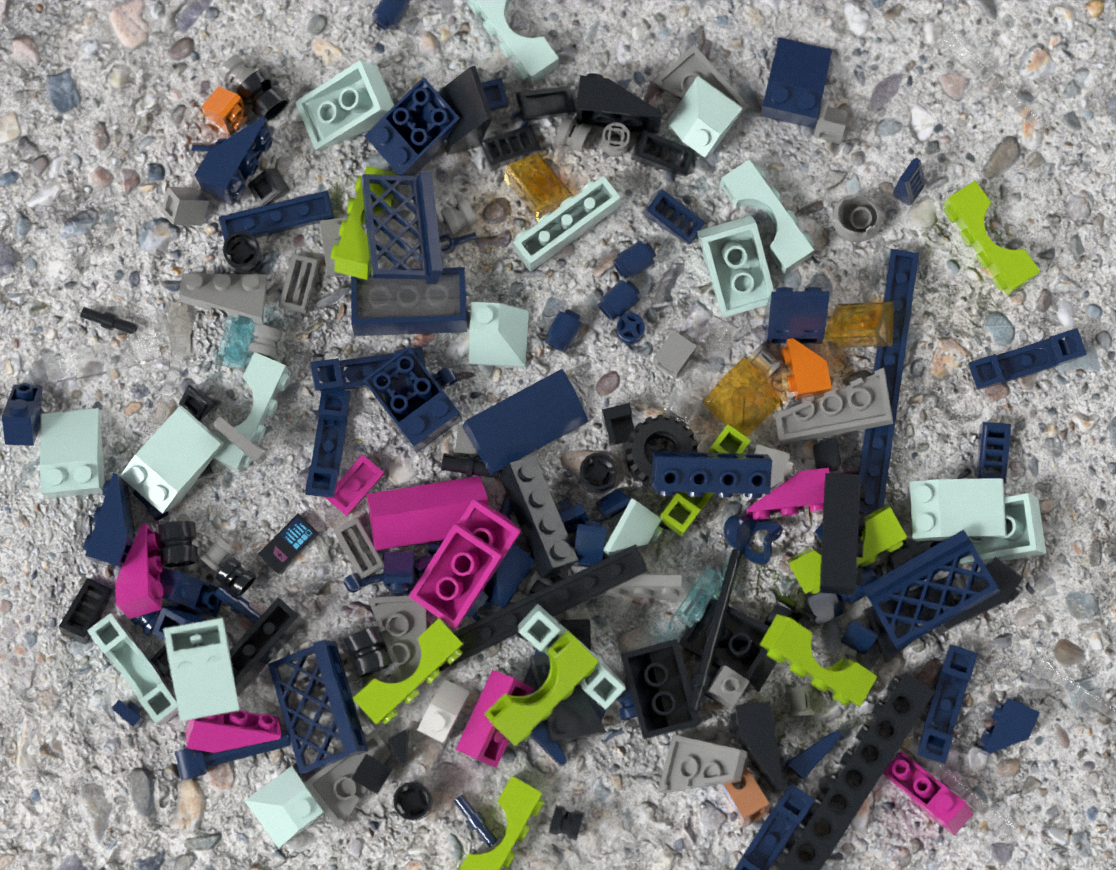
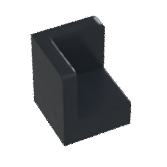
(618, 423)

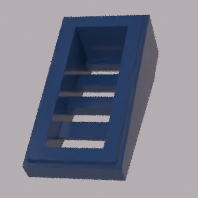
(910, 183)
(667, 224)
(1004, 441)
(553, 749)
(807, 760)

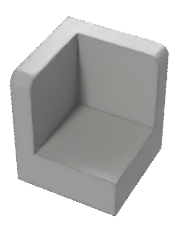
(830, 123)
(185, 206)

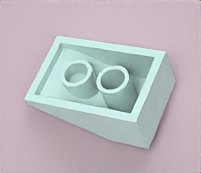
(345, 105)
(736, 265)
(71, 454)
(172, 460)
(953, 505)
(1023, 533)

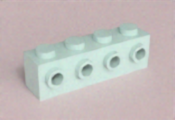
(566, 223)

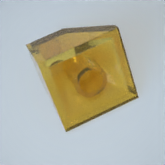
(742, 398)

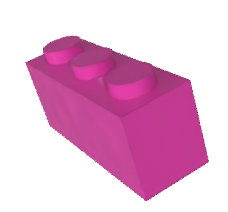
(481, 738)

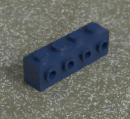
(711, 473)

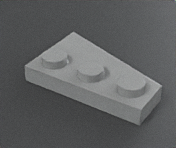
(684, 71)
(228, 292)
(654, 587)
(400, 625)
(700, 764)
(336, 789)

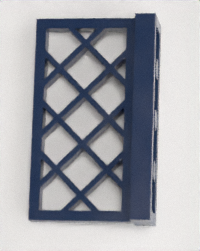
(425, 231)
(922, 568)
(337, 693)

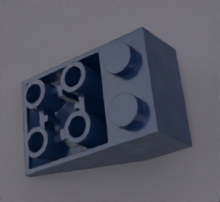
(413, 129)
(233, 160)
(796, 315)
(412, 399)
(113, 527)

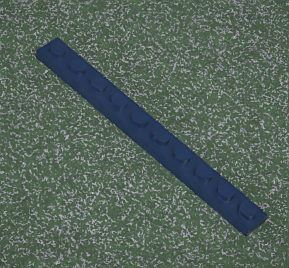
(878, 440)

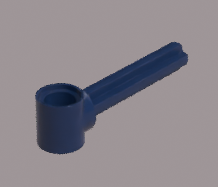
(196, 762)

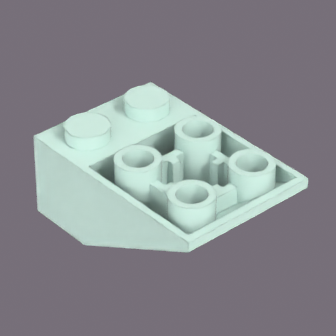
(201, 669)

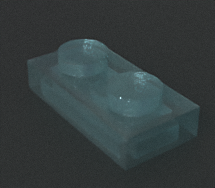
(235, 342)
(694, 604)

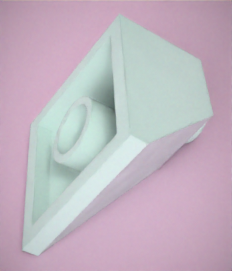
(704, 117)
(497, 335)
(636, 527)
(285, 806)

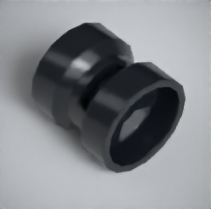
(236, 577)
(566, 822)

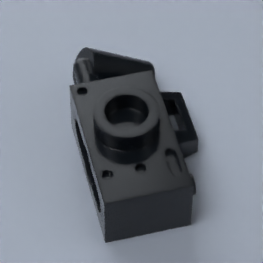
(909, 551)

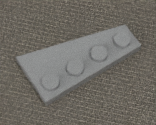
(849, 409)

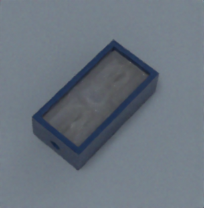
(409, 305)

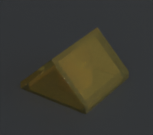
(536, 184)
(861, 325)

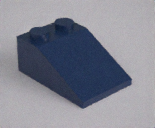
(796, 82)

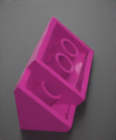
(421, 512)
(465, 563)

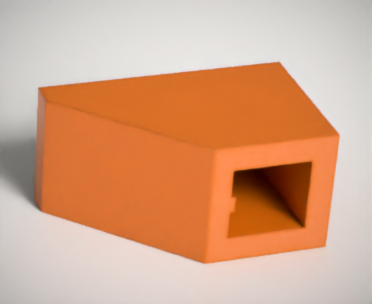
(225, 110)
(807, 370)

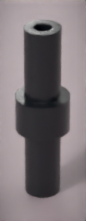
(109, 320)

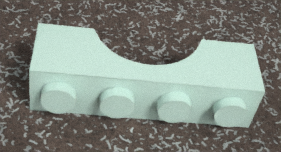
(532, 55)
(748, 188)
(266, 380)
(544, 631)
(136, 668)

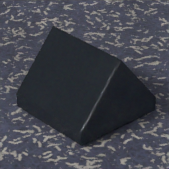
(196, 402)

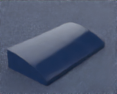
(525, 421)

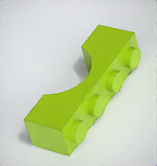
(352, 251)
(1009, 267)
(684, 508)
(880, 533)
(792, 643)
(382, 698)
(520, 714)
(518, 803)

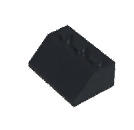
(659, 689)

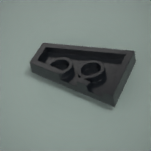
(884, 641)
(572, 716)

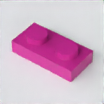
(355, 485)

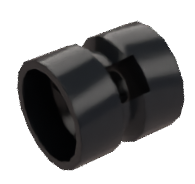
(260, 92)
(243, 253)
(598, 473)
(178, 543)
(788, 608)
(367, 651)
(412, 801)

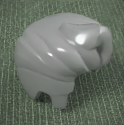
(857, 218)

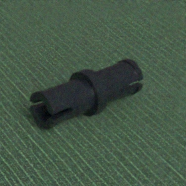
(466, 465)

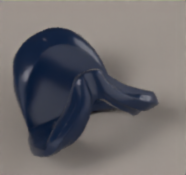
(739, 531)

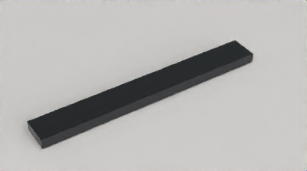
(554, 599)

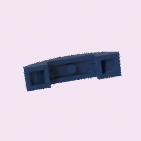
(1027, 360)
(349, 373)
(328, 444)
(946, 704)
(776, 830)

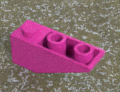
(799, 492)
(139, 578)
(231, 731)
(928, 793)

